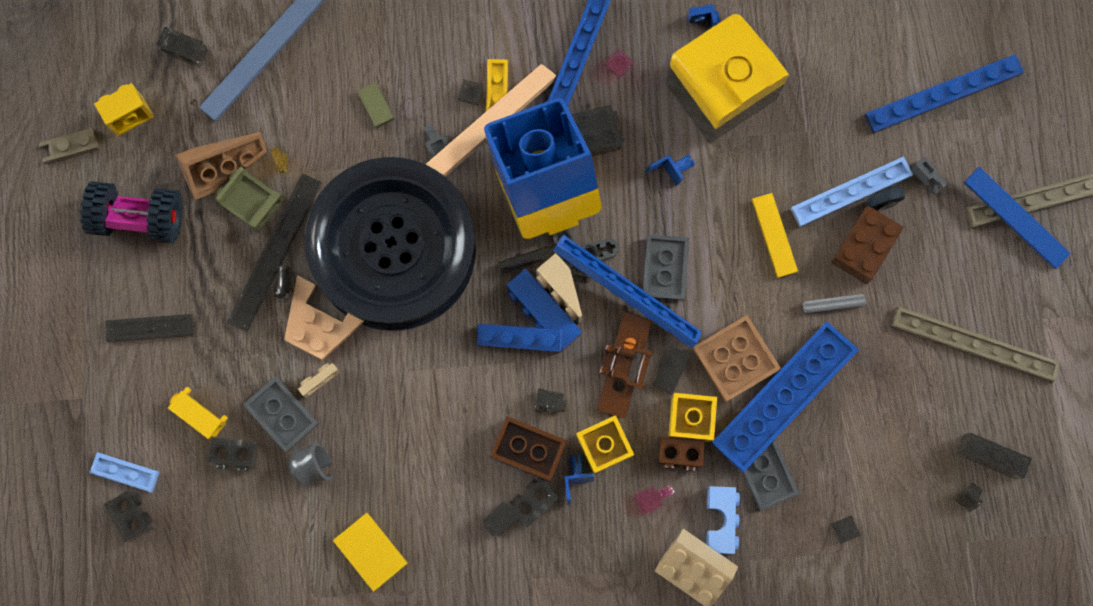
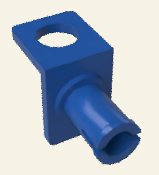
(673, 168)
(578, 475)

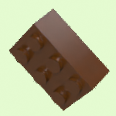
(867, 245)
(528, 449)

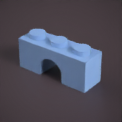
(725, 501)

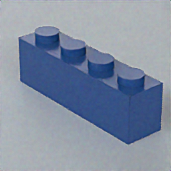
(542, 307)

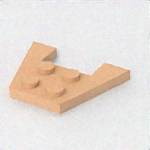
(313, 329)

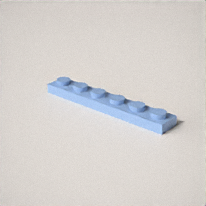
(851, 191)

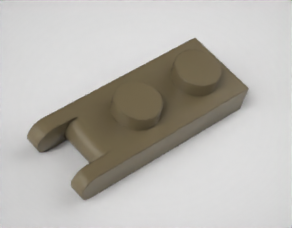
(70, 145)

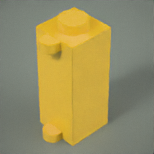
(196, 414)

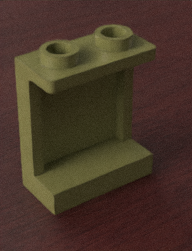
(248, 199)

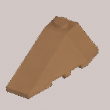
(212, 164)

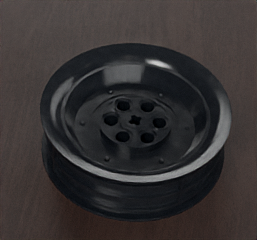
(381, 194)

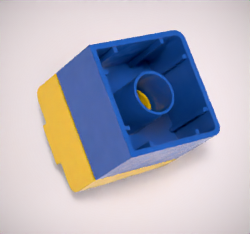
(544, 168)

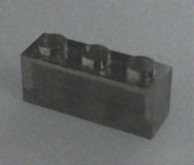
(994, 456)

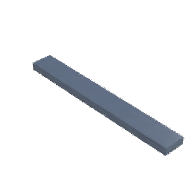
(259, 57)

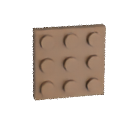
(736, 358)

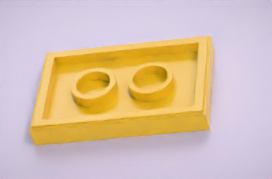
(370, 551)

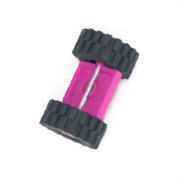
(107, 211)

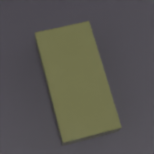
(375, 105)

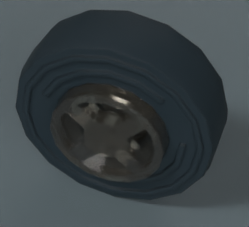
(886, 198)

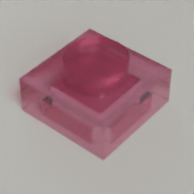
(618, 63)

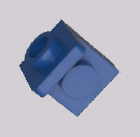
(702, 14)

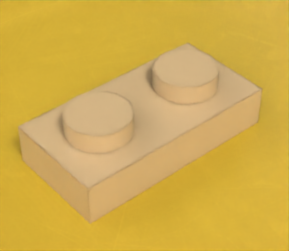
(311, 384)

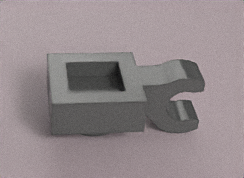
(436, 142)
(928, 173)

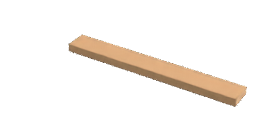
(475, 136)

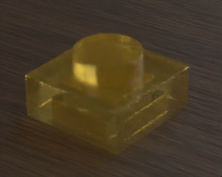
(280, 159)

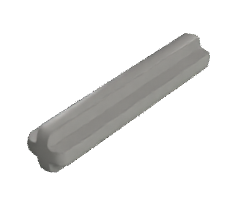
(834, 303)

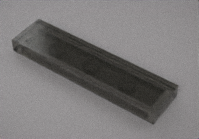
(149, 328)

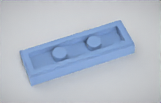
(124, 472)

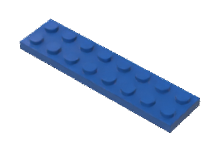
(784, 397)

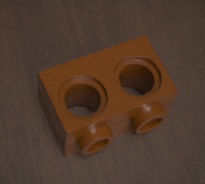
(681, 446)

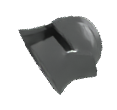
(307, 463)

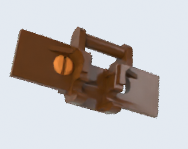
(617, 364)

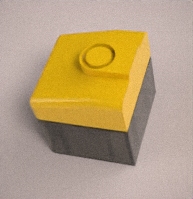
(725, 77)

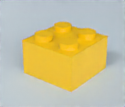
(123, 109)
(692, 417)
(604, 444)

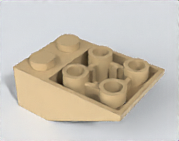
(558, 280)

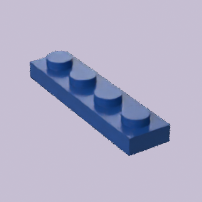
(519, 337)

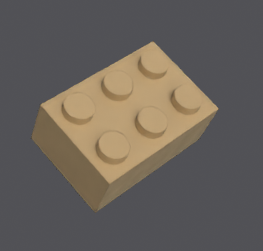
(696, 568)

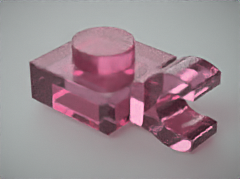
(650, 499)

